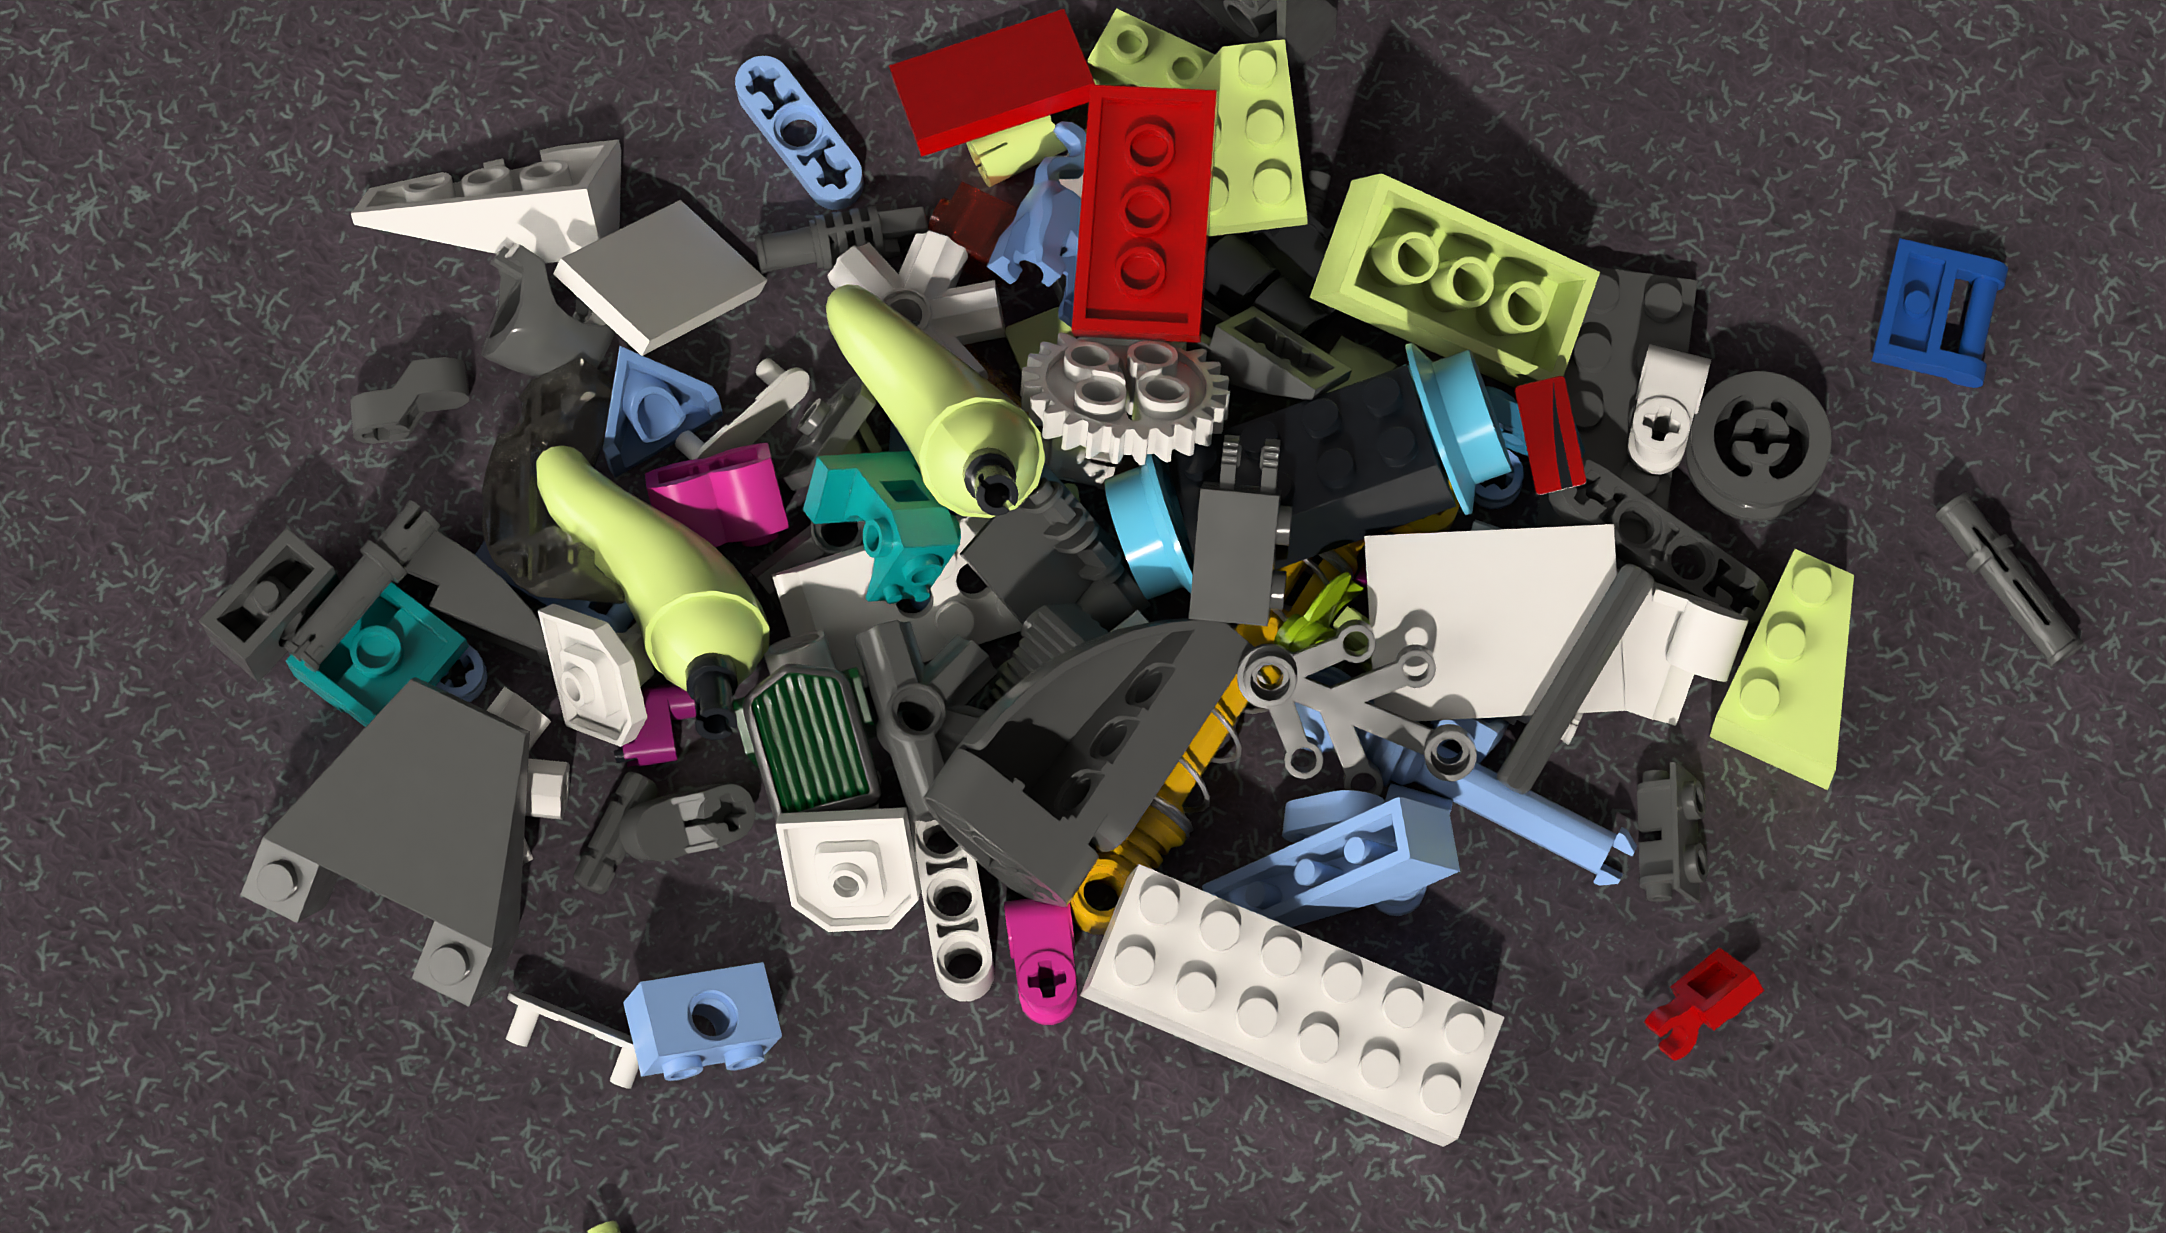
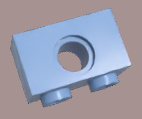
(731, 998)

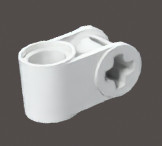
(1666, 403)

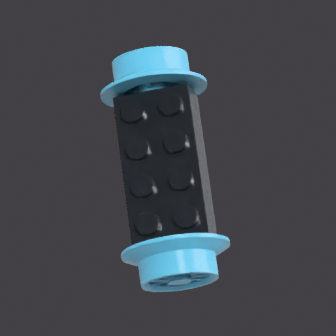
(1346, 466)

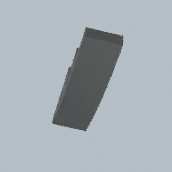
(1266, 355)

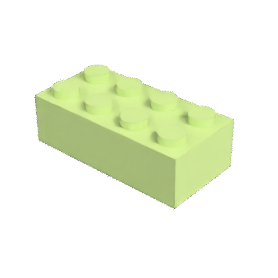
(1453, 282)

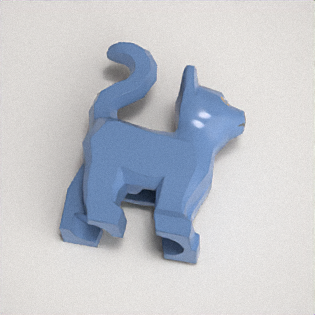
(1047, 222)

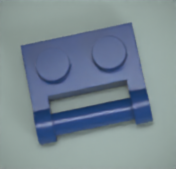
(1919, 307)

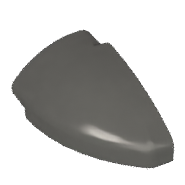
(1081, 751)

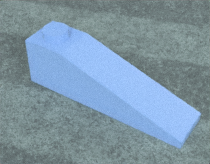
(1347, 865)

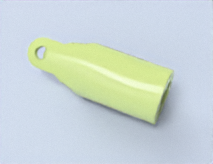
(1015, 149)

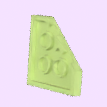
(1256, 140)

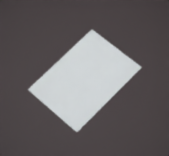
(1493, 614)

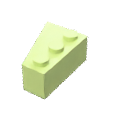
(1793, 674)

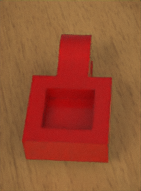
(1706, 995)

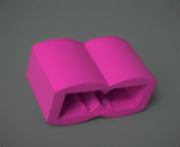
(723, 496)

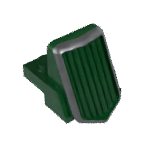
(811, 739)

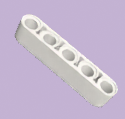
(952, 934)

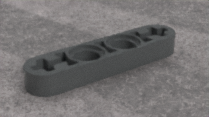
(1662, 537)

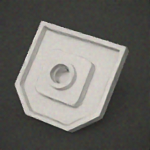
(597, 674)
(850, 866)

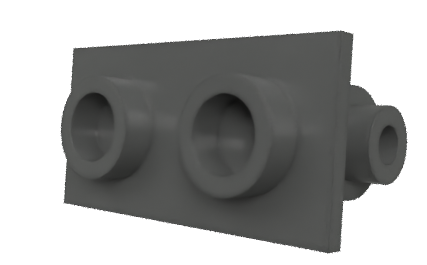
(1674, 809)

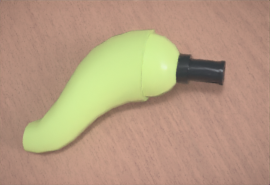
(965, 434)
(685, 596)

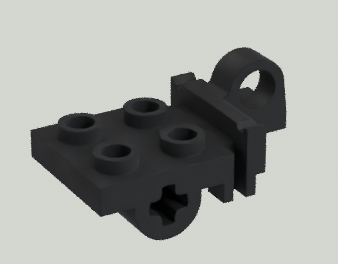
(1272, 273)

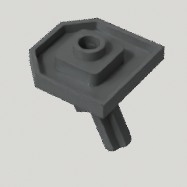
(830, 429)

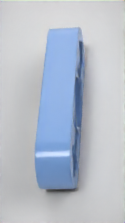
(788, 89)

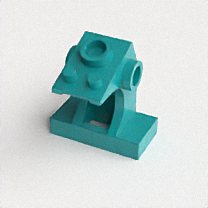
(903, 520)

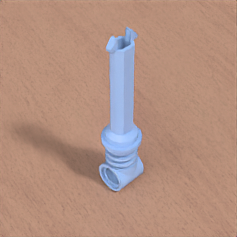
(1485, 795)

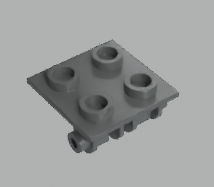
(1043, 550)

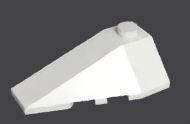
(543, 206)

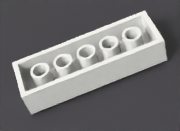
(1292, 1006)

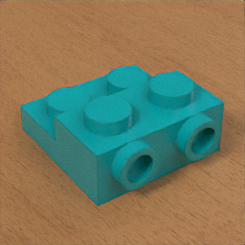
(381, 654)

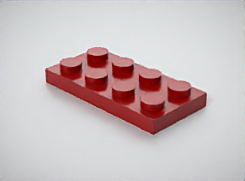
(1145, 213)

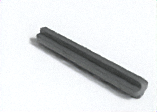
(1575, 678)

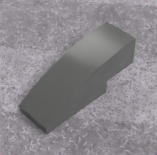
(475, 598)

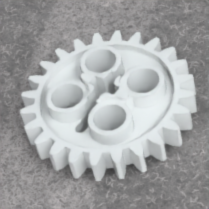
(1086, 400)

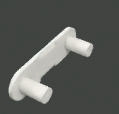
(781, 395)
(526, 1018)

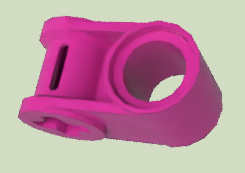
(1042, 948)

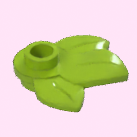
(1315, 624)

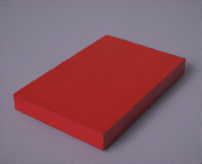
(992, 82)

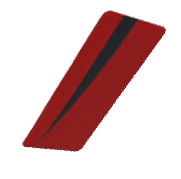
(1550, 435)

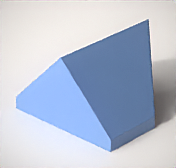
(652, 409)

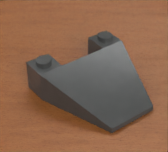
(425, 816)

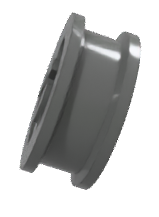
(1767, 408)

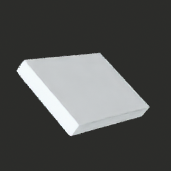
(660, 277)

